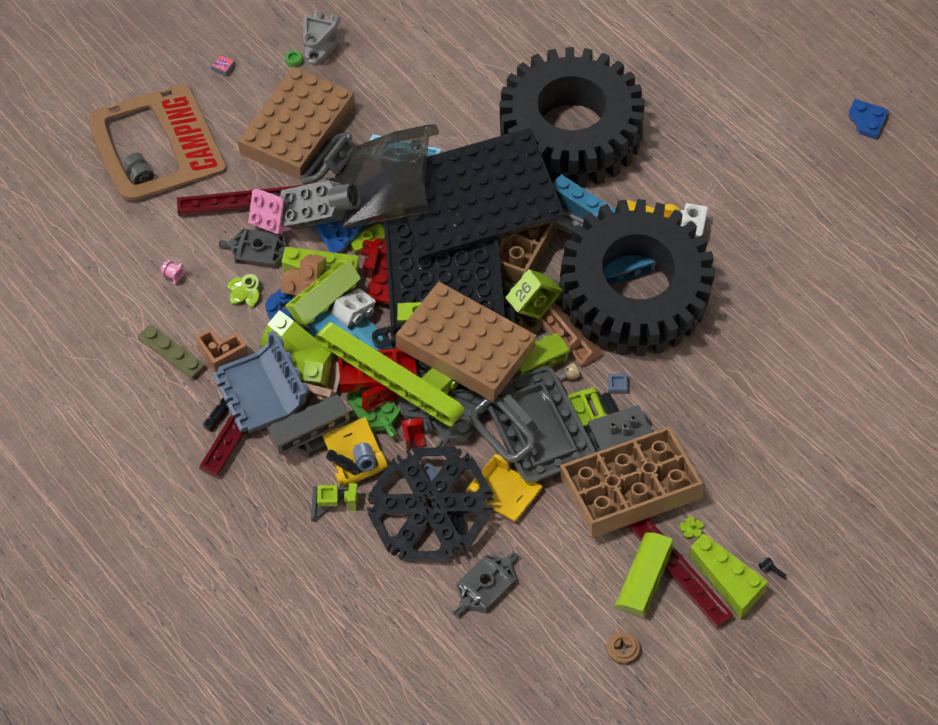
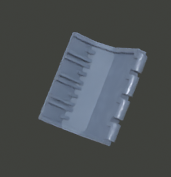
(262, 386)

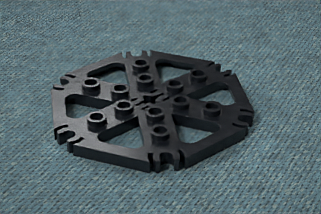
(419, 518)

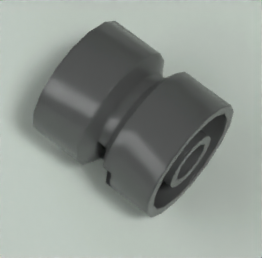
(137, 168)

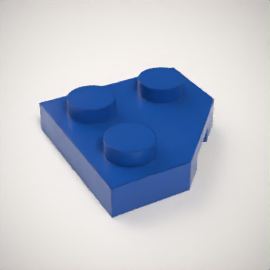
(867, 118)

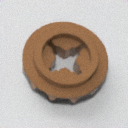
(629, 642)

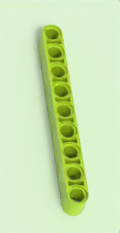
(390, 374)

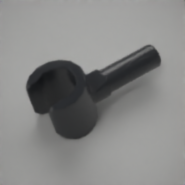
(767, 563)

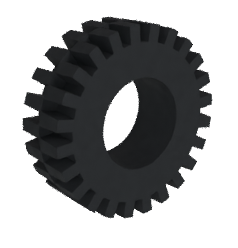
(581, 83)
(628, 319)

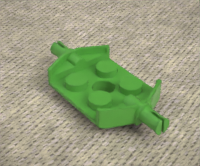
(378, 420)

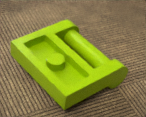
(582, 407)

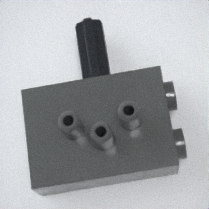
(617, 425)

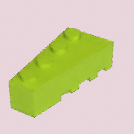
(292, 258)
(731, 577)

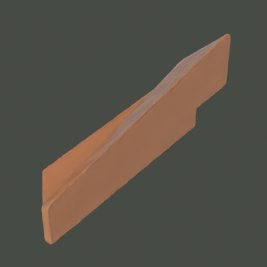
(557, 321)

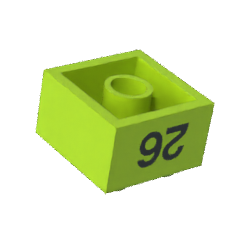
(534, 294)

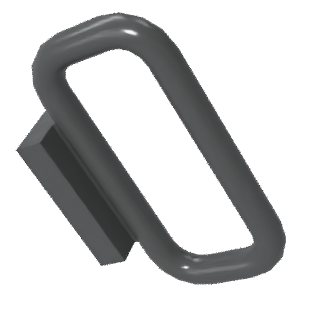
(334, 160)
(517, 416)

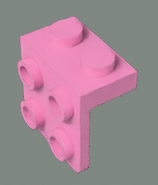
(267, 211)

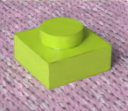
(327, 495)
(351, 496)

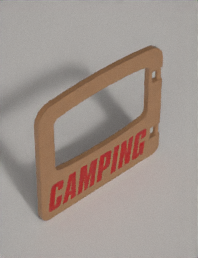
(185, 130)

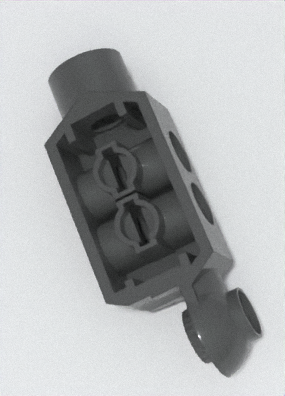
(318, 203)

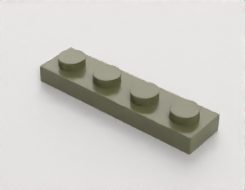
(171, 352)

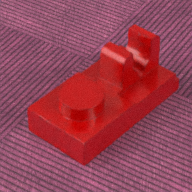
(371, 252)
(377, 397)

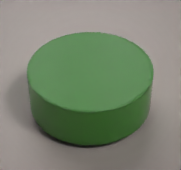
(293, 58)

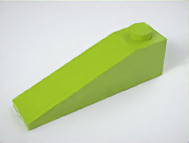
(293, 335)
(313, 365)

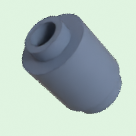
(364, 456)

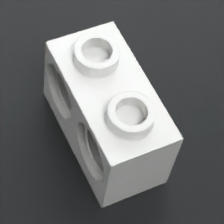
(696, 214)
(353, 307)

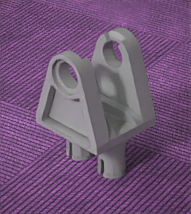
(319, 36)

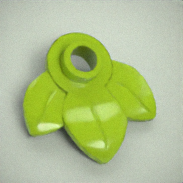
(242, 291)

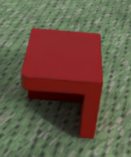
(413, 433)

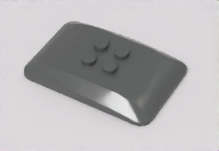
(559, 430)

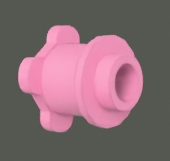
(172, 271)

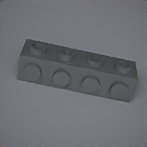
(308, 424)

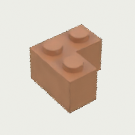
(296, 280)
(220, 352)

